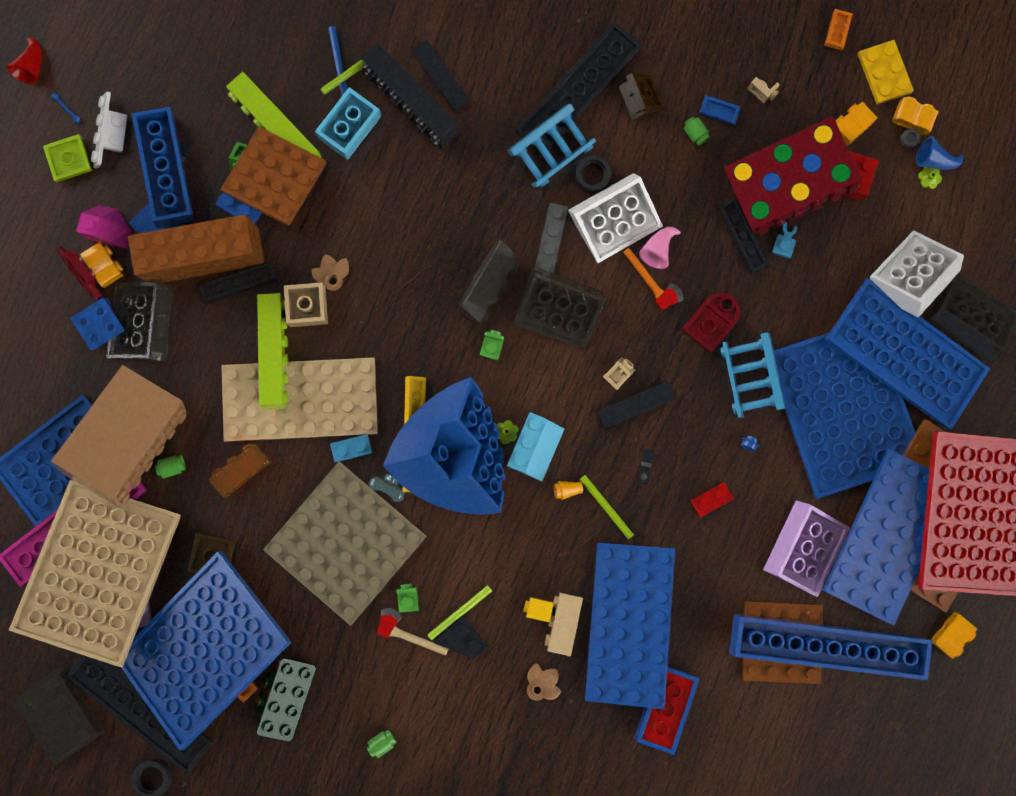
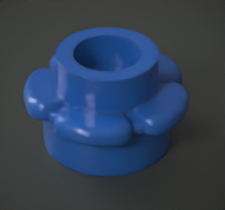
(749, 443)

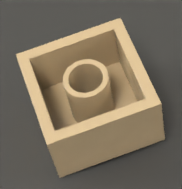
(305, 304)

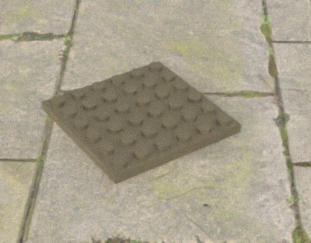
(345, 543)

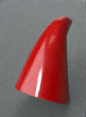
(28, 64)

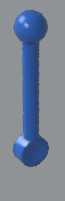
(76, 118)

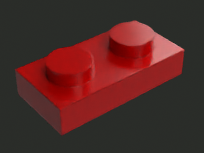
(711, 499)

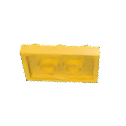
(885, 72)

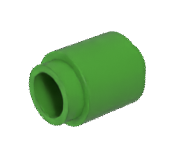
(696, 130)
(170, 466)
(381, 744)

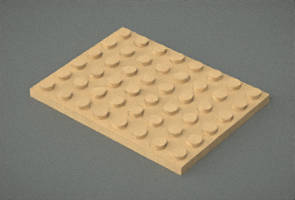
(95, 575)

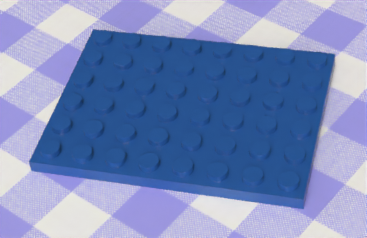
(839, 415)
(203, 650)

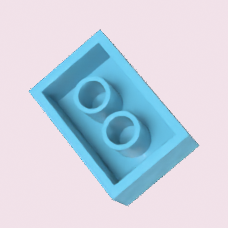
(348, 123)

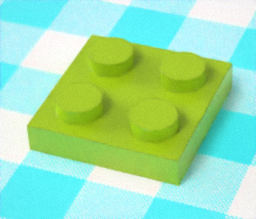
(67, 158)

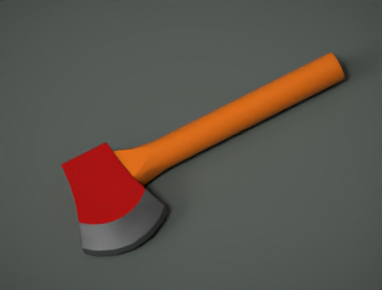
(663, 298)

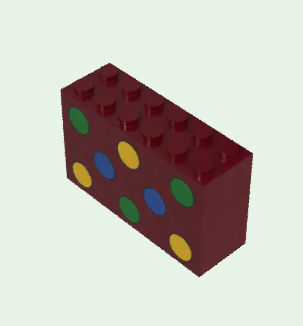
(794, 176)

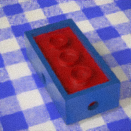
(664, 726)

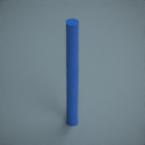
(337, 57)

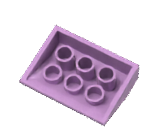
(806, 548)

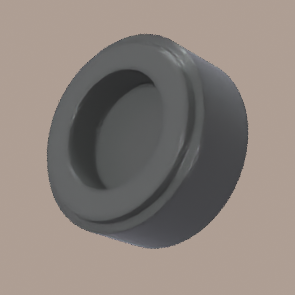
(910, 138)

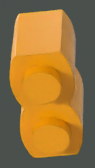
(915, 115)
(855, 122)
(102, 264)
(954, 635)

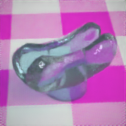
(387, 485)

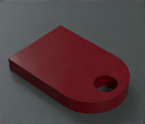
(712, 322)

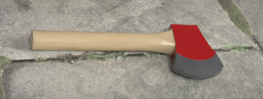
(388, 628)

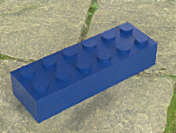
(163, 167)

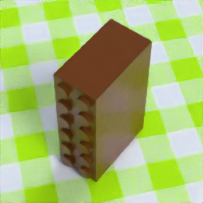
(196, 249)

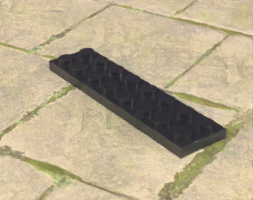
(584, 82)
(117, 694)

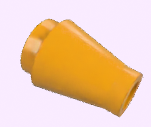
(567, 489)

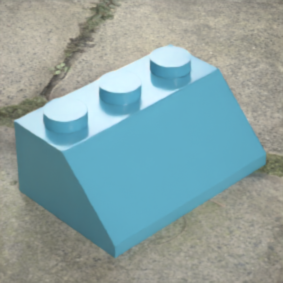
(535, 447)

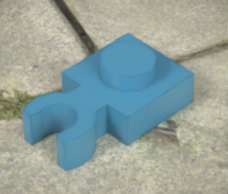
(784, 244)

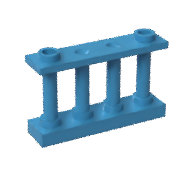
(535, 138)
(771, 381)

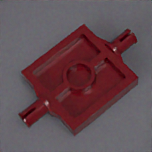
(83, 275)

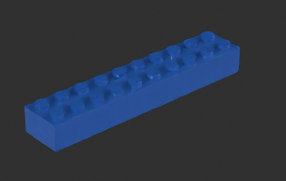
(830, 647)

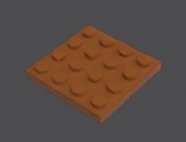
(273, 176)
(777, 671)

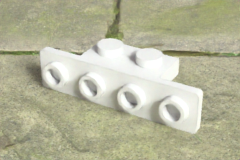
(110, 130)

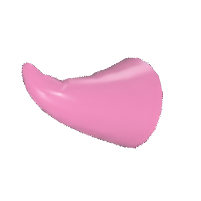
(657, 248)

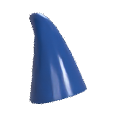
(934, 156)

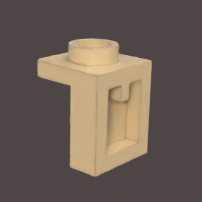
(761, 90)
(619, 372)

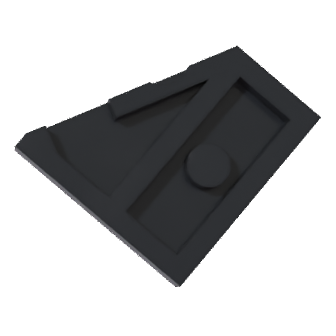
(463, 639)

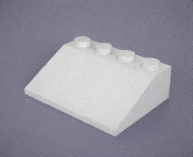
(616, 217)
(917, 272)

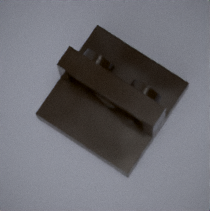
(640, 95)
(206, 547)

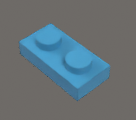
(351, 448)

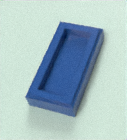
(719, 110)

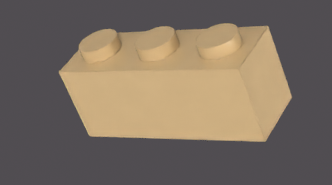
(563, 623)

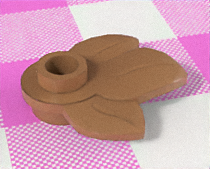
(330, 270)
(544, 681)

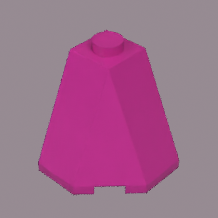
(104, 226)

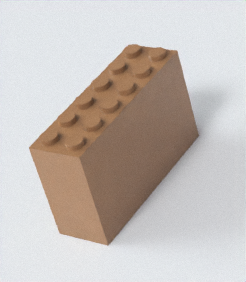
(120, 436)

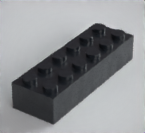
(409, 96)

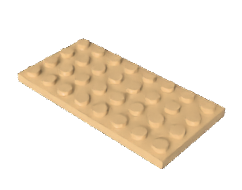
(324, 401)

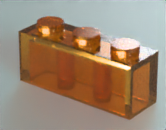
(239, 469)

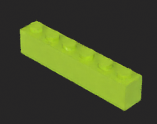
(265, 113)
(272, 352)

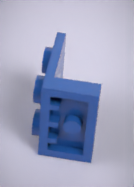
(97, 323)

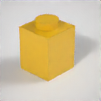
(538, 609)

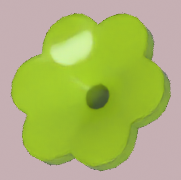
(927, 179)
(511, 435)

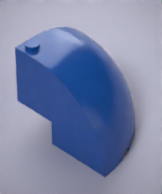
(451, 452)

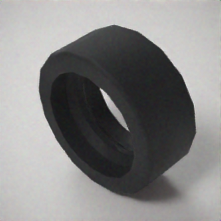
(593, 159)
(136, 783)

